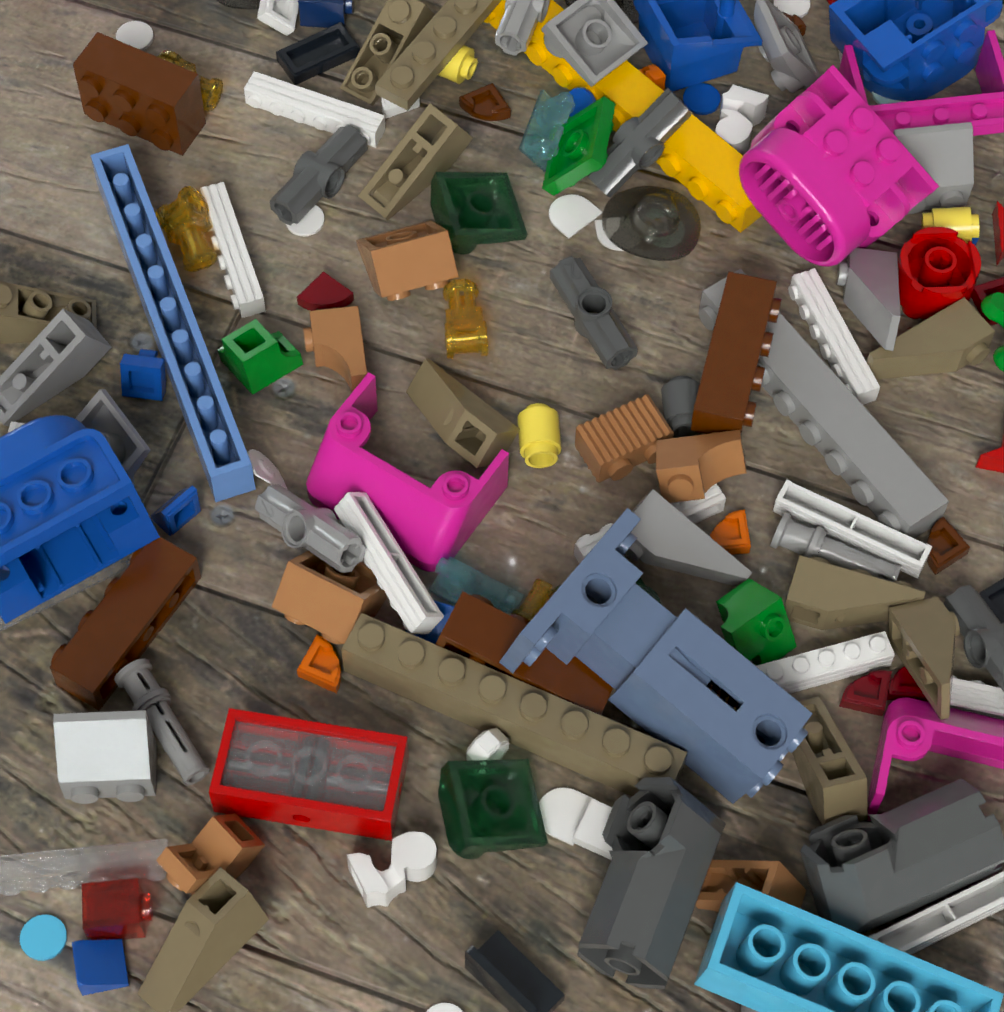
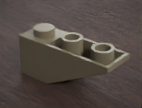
(389, 37)
(29, 310)
(460, 415)
(840, 597)
(203, 939)

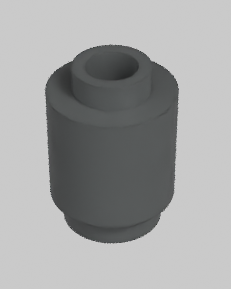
(678, 404)

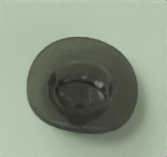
(652, 223)

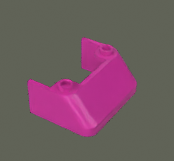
(982, 110)
(421, 519)
(914, 728)

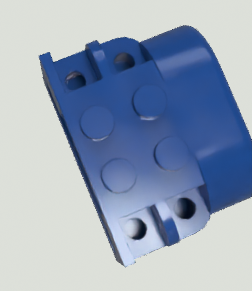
(912, 45)
(62, 511)

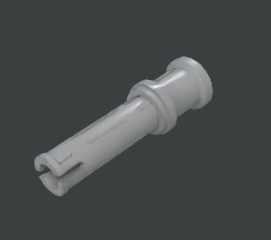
(815, 543)
(149, 696)

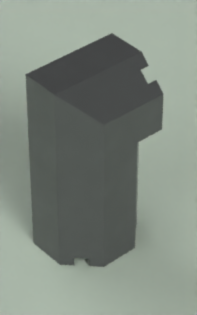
(901, 857)
(655, 876)

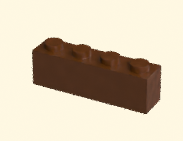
(734, 355)
(125, 621)
(486, 634)

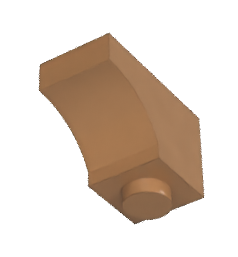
(338, 342)
(696, 463)
(764, 876)

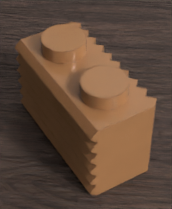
(622, 439)

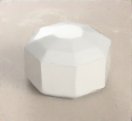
(488, 746)

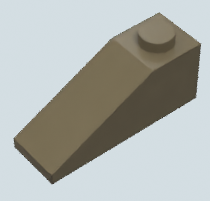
(426, 148)
(936, 345)
(925, 643)
(829, 768)

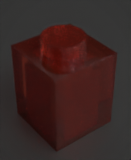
(115, 909)

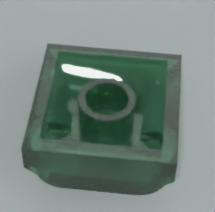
(476, 209)
(490, 807)

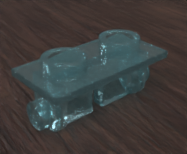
(545, 128)
(458, 577)

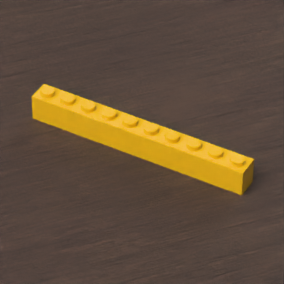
(690, 155)

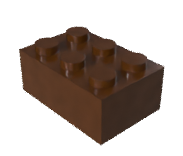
(140, 93)

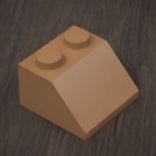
(408, 259)
(325, 598)

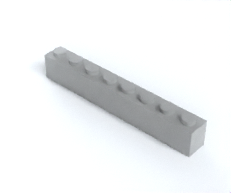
(841, 428)

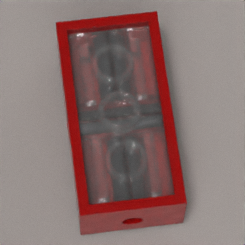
(309, 774)

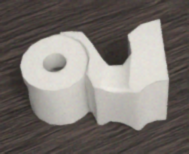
(738, 114)
(411, 859)

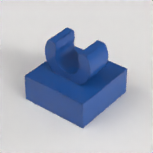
(143, 375)

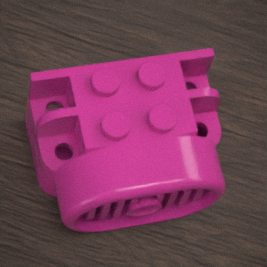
(831, 173)

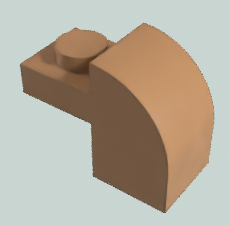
(221, 843)

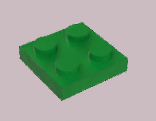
(581, 146)

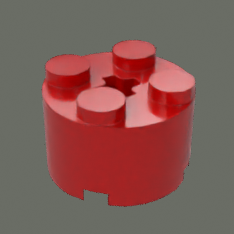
(936, 271)

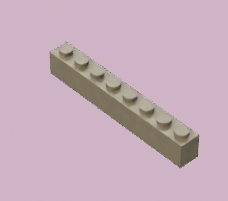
(495, 700)

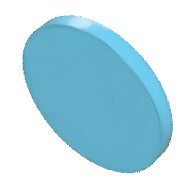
(43, 937)

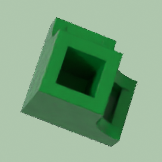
(258, 356)
(756, 623)

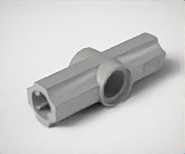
(519, 24)
(310, 528)

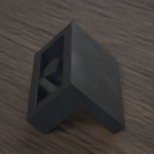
(512, 976)

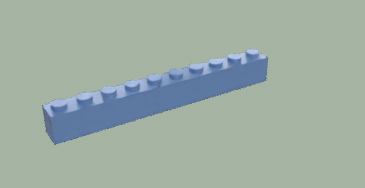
(173, 325)

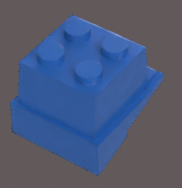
(695, 38)

